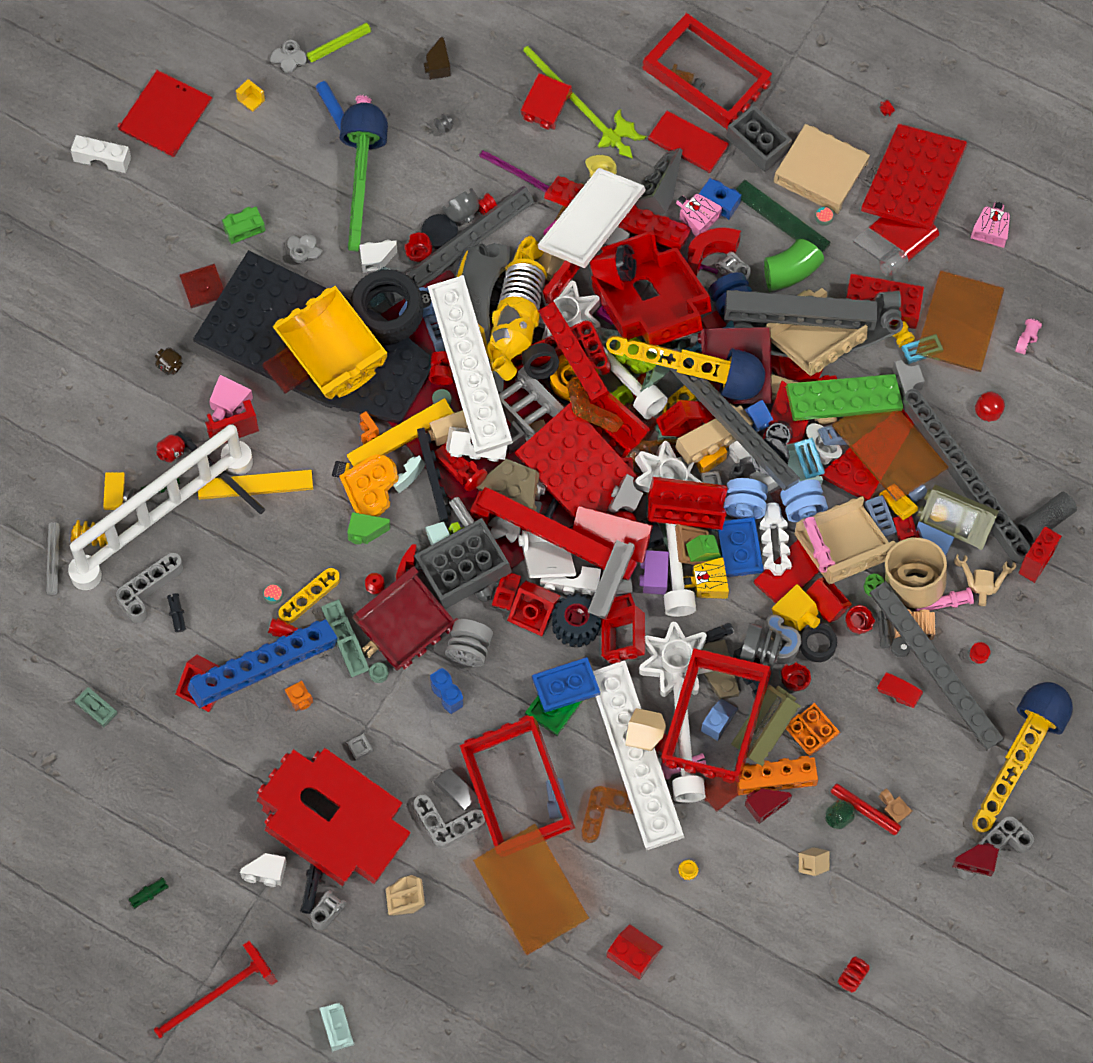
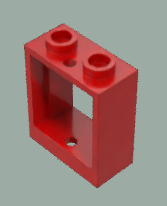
(683, 418)
(1039, 554)
(620, 618)

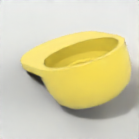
(600, 161)

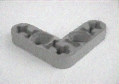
(441, 828)

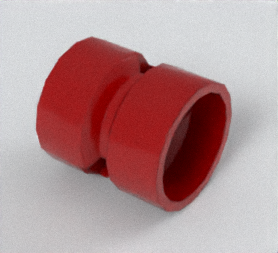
(440, 369)

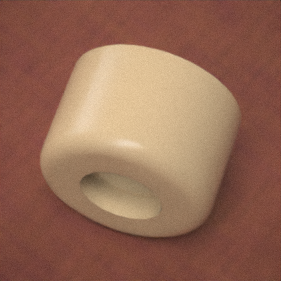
(916, 556)

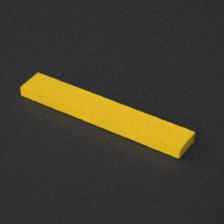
(401, 433)
(259, 484)

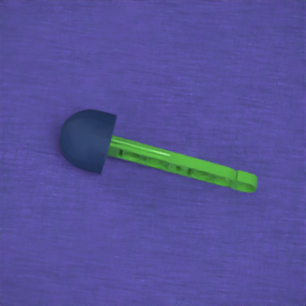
(363, 128)

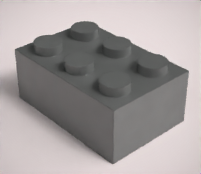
(759, 138)

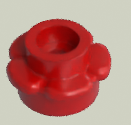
(886, 108)

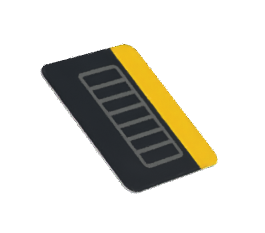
(340, 468)

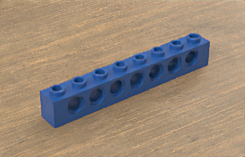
(205, 694)

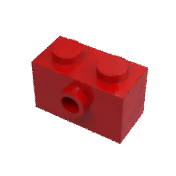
(828, 599)

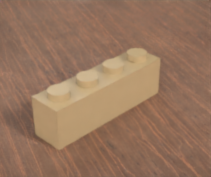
(706, 439)

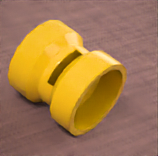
(904, 336)

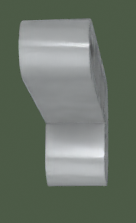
(152, 585)
(1005, 837)

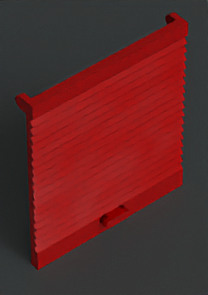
(165, 113)

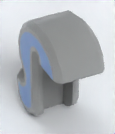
(790, 638)

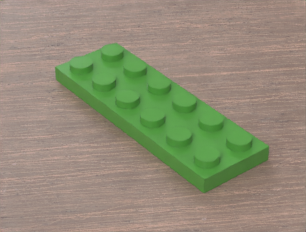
(844, 397)

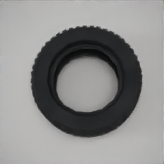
(389, 281)

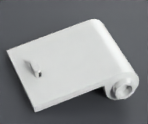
(545, 558)

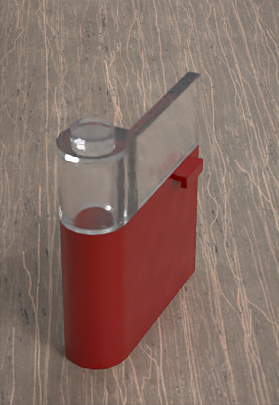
(894, 242)

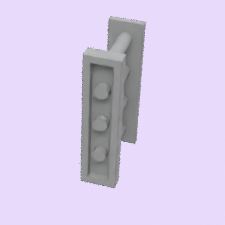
(536, 393)

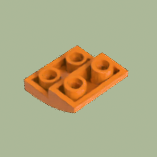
(812, 729)

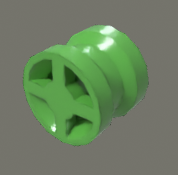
(874, 580)

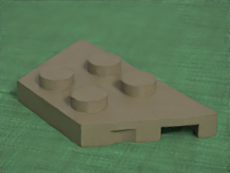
(514, 482)

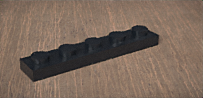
(433, 475)

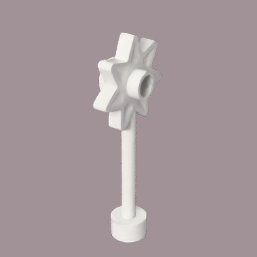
(579, 309)
(667, 465)
(670, 663)

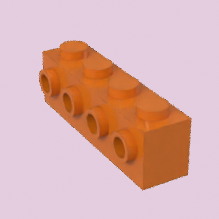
(778, 775)

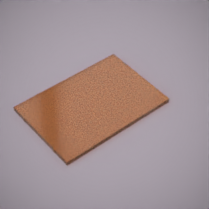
(960, 321)
(891, 450)
(531, 889)

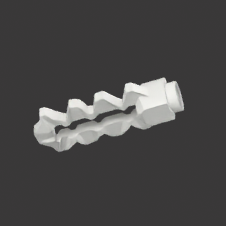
(771, 520)

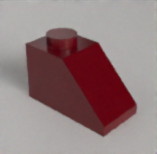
(766, 802)
(978, 859)

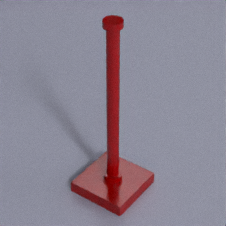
(258, 964)

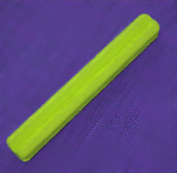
(338, 42)

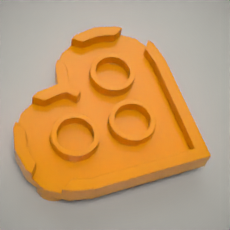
(369, 484)

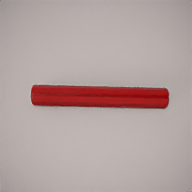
(866, 809)

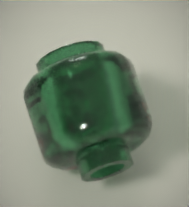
(839, 814)

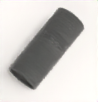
(1058, 507)

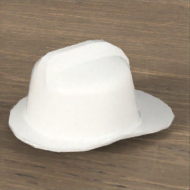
(827, 452)

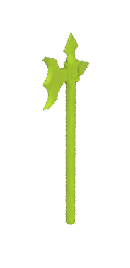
(610, 137)

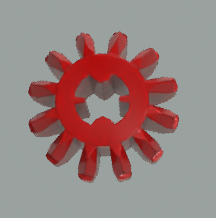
(853, 974)

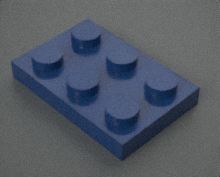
(740, 547)
(566, 685)

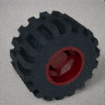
(573, 622)

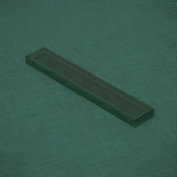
(780, 216)

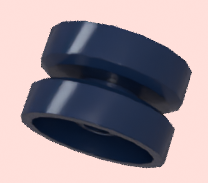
(730, 282)

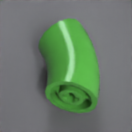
(792, 265)

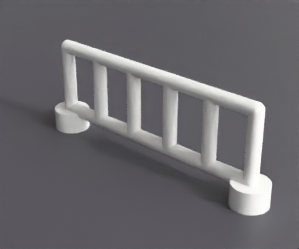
(235, 460)

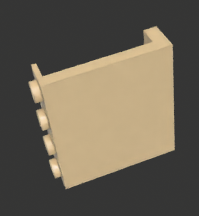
(821, 168)
(813, 345)
(852, 539)

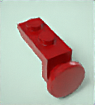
(464, 472)

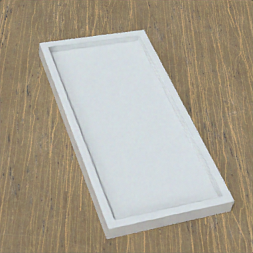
(591, 217)

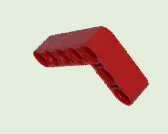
(587, 341)

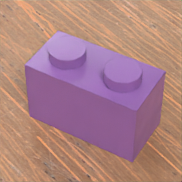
(655, 572)

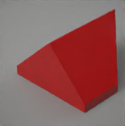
(604, 268)

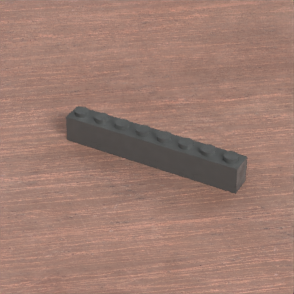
(800, 310)

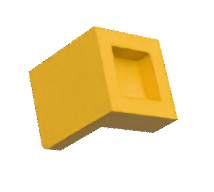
(250, 95)

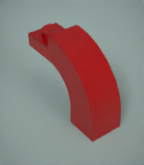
(712, 241)

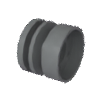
(761, 646)

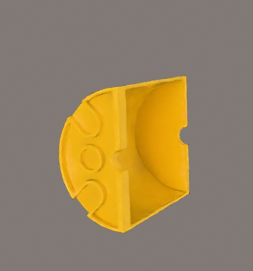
(332, 343)

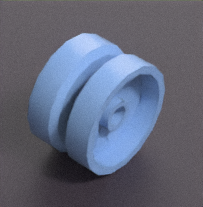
(746, 498)
(803, 500)

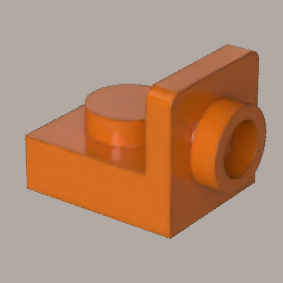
(369, 427)
(299, 696)

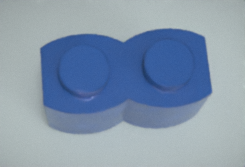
(448, 692)

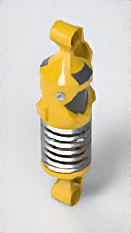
(517, 309)

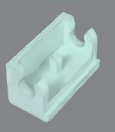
(336, 1026)

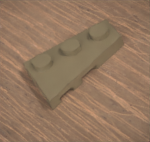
(722, 684)

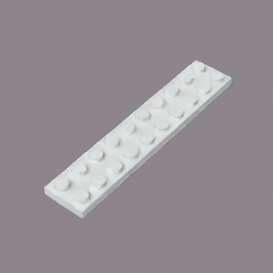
(470, 365)
(638, 767)

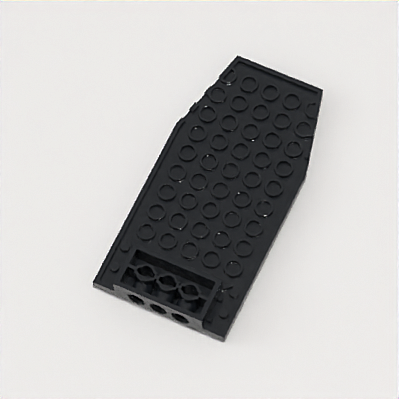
(244, 332)

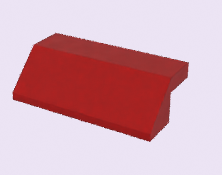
(629, 434)
(686, 503)

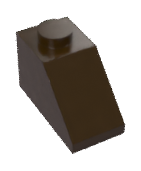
(437, 61)

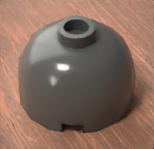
(462, 207)

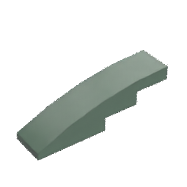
(655, 375)
(346, 641)

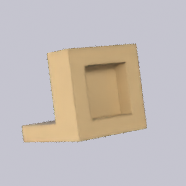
(814, 861)

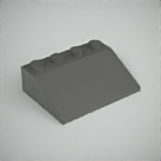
(463, 563)

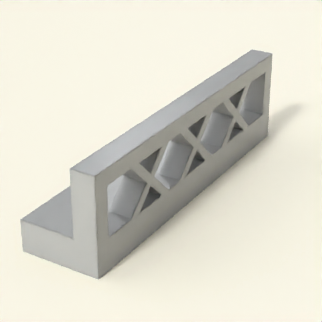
(611, 579)

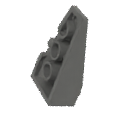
(661, 184)

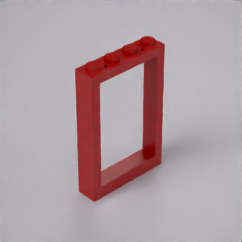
(690, 93)
(725, 665)
(492, 738)

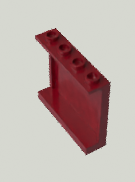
(752, 340)
(404, 620)

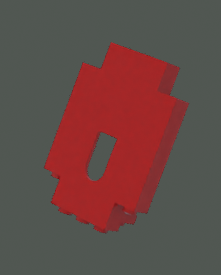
(663, 317)
(359, 834)

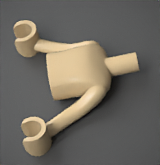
(983, 579)

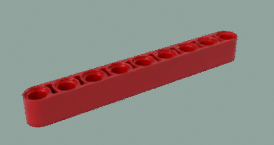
(548, 529)

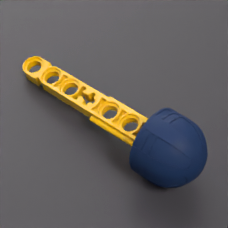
(739, 375)
(1045, 709)

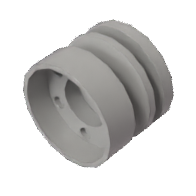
(469, 642)

